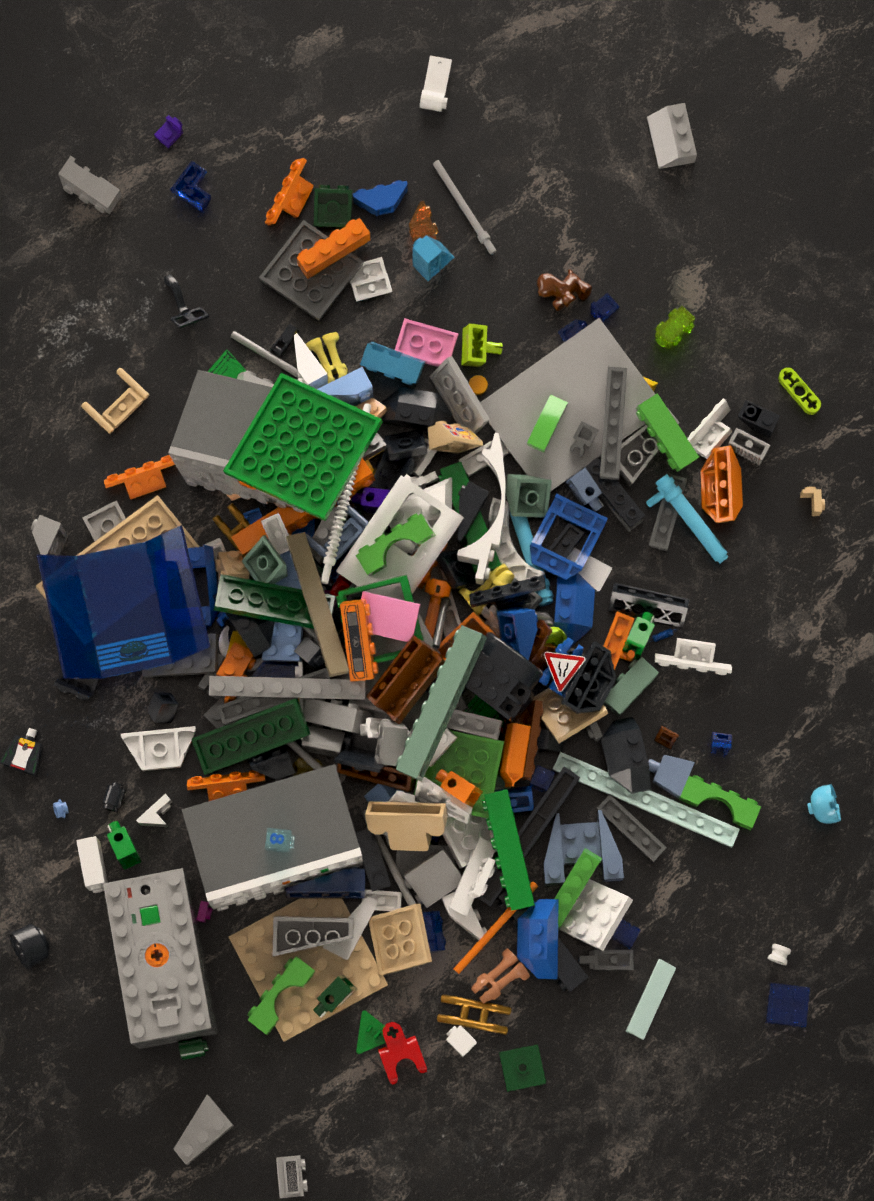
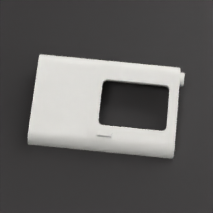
(398, 561)

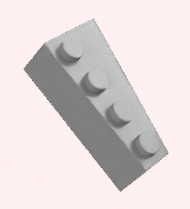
(637, 453)
(301, 933)

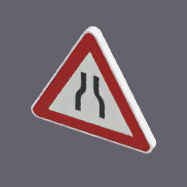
(563, 667)

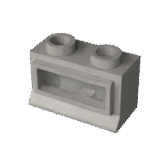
(291, 1177)

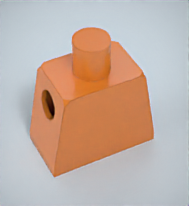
(463, 790)

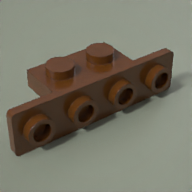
(540, 646)

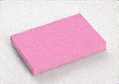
(426, 342)
(392, 616)

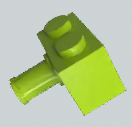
(476, 345)

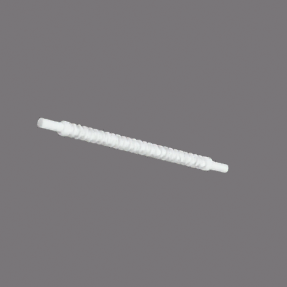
(329, 560)

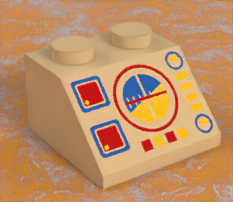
(452, 438)

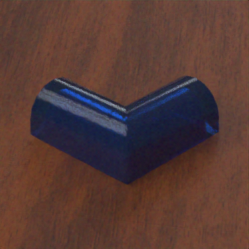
(187, 188)

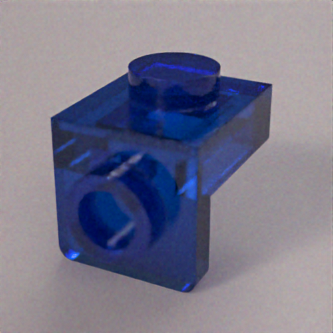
(604, 307)

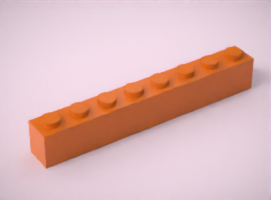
(294, 520)

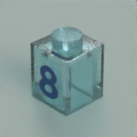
(279, 840)

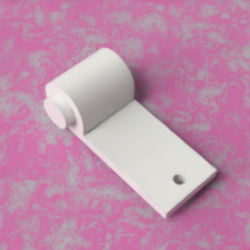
(436, 84)

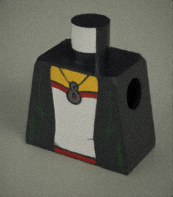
(24, 753)

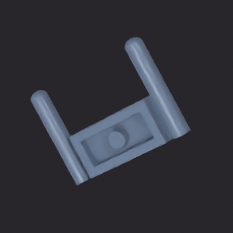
(350, 534)

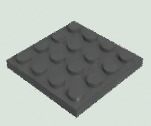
(321, 290)

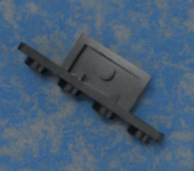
(508, 595)

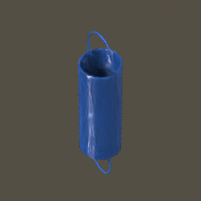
(662, 635)

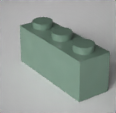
(630, 686)

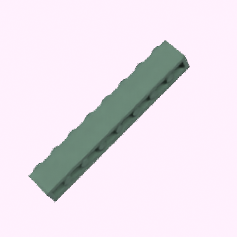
(441, 703)

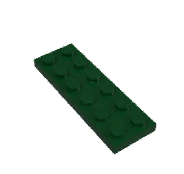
(264, 601)
(251, 736)

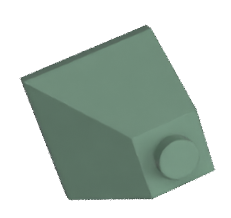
(528, 495)

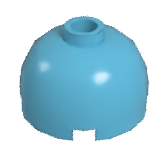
(824, 805)

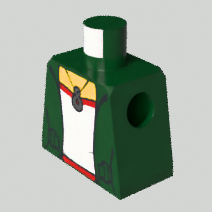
(340, 989)

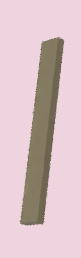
(317, 604)

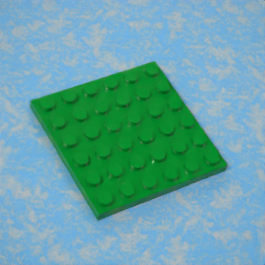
(303, 446)

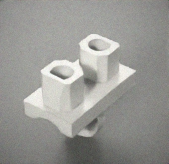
(371, 727)

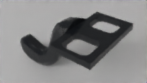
(185, 312)

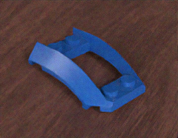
(577, 515)
(200, 558)

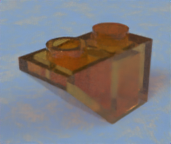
(421, 223)

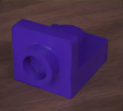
(169, 131)

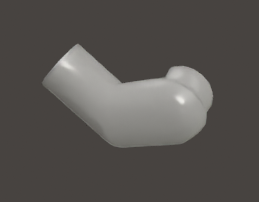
(546, 617)

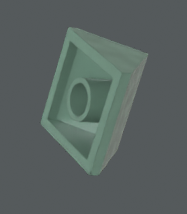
(265, 562)

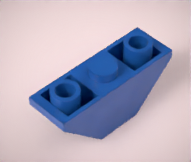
(381, 198)

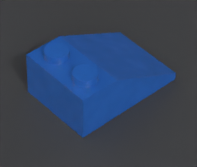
(518, 628)

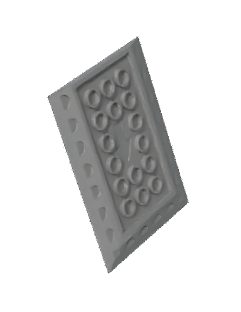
(578, 376)

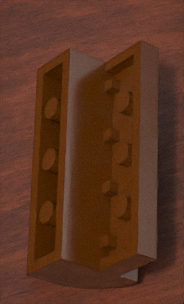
(406, 679)
(530, 717)

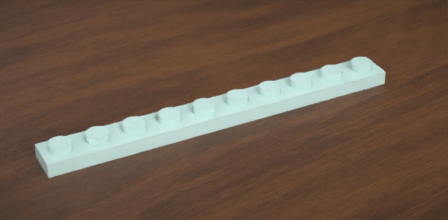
(650, 802)

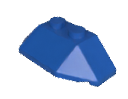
(574, 606)
(539, 939)

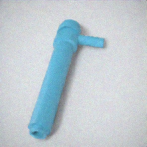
(673, 494)
(525, 538)

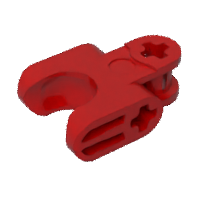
(398, 1049)

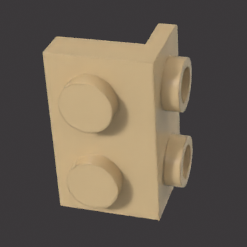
(231, 564)

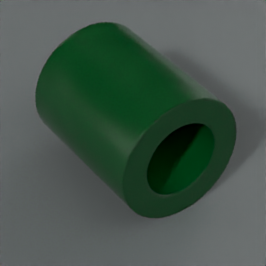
(192, 1048)

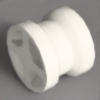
(779, 954)

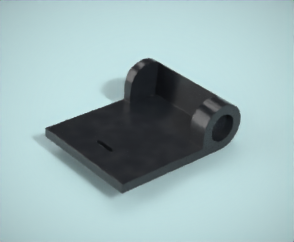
(359, 753)

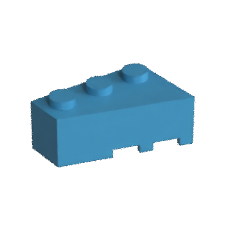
(430, 256)
(392, 363)

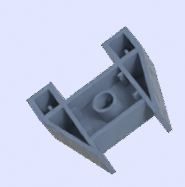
(569, 842)

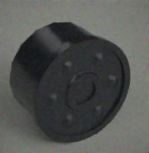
(29, 945)

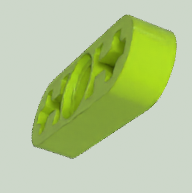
(800, 383)

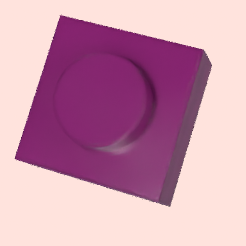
(204, 912)

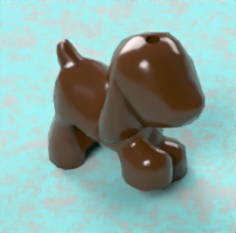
(563, 290)

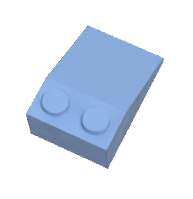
(351, 388)

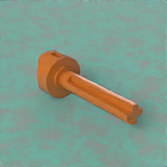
(435, 601)

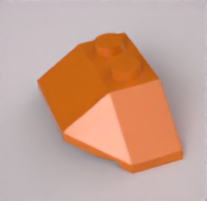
(721, 485)

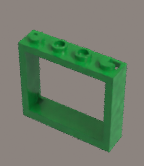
(403, 579)

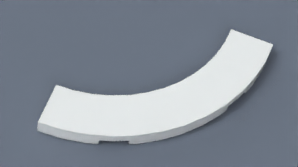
(507, 553)

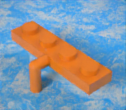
(617, 637)

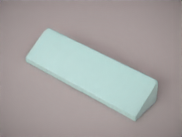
(650, 999)

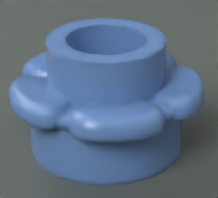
(60, 809)

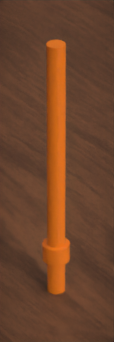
(487, 936)

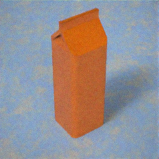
(514, 753)

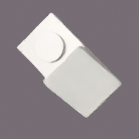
(151, 816)

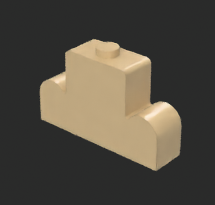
(407, 824)

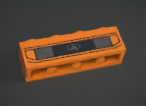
(358, 640)

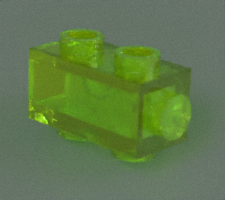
(672, 330)

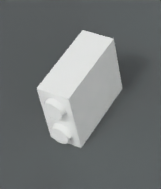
(92, 863)

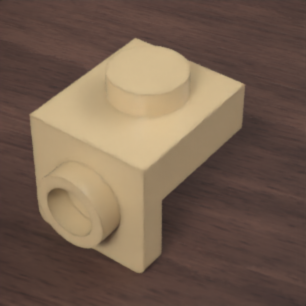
(818, 503)

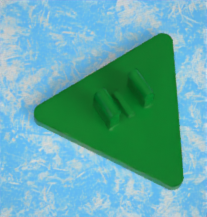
(370, 1033)

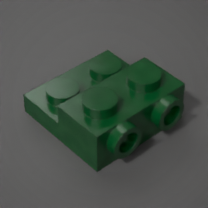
(332, 206)

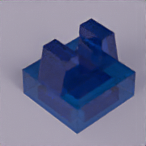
(721, 740)

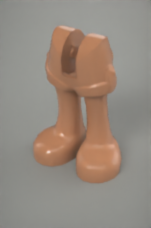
(488, 980)

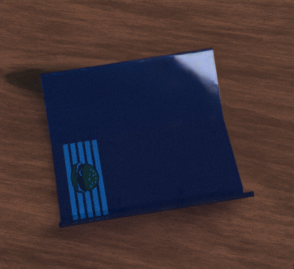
(124, 607)

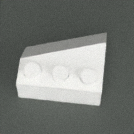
(414, 504)

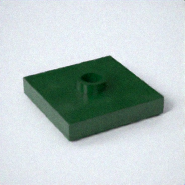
(522, 1068)

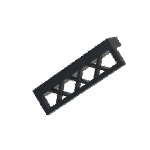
(649, 598)

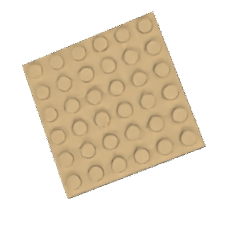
(296, 1004)

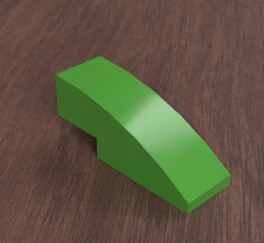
(547, 423)

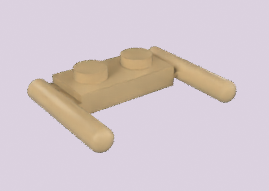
(122, 407)

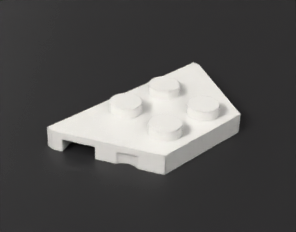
(159, 747)

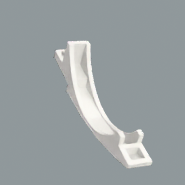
(481, 551)

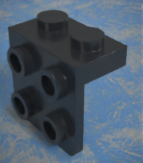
(388, 472)

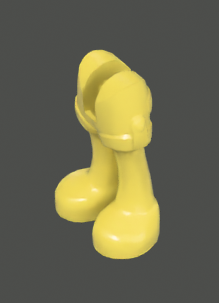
(330, 342)
(497, 577)

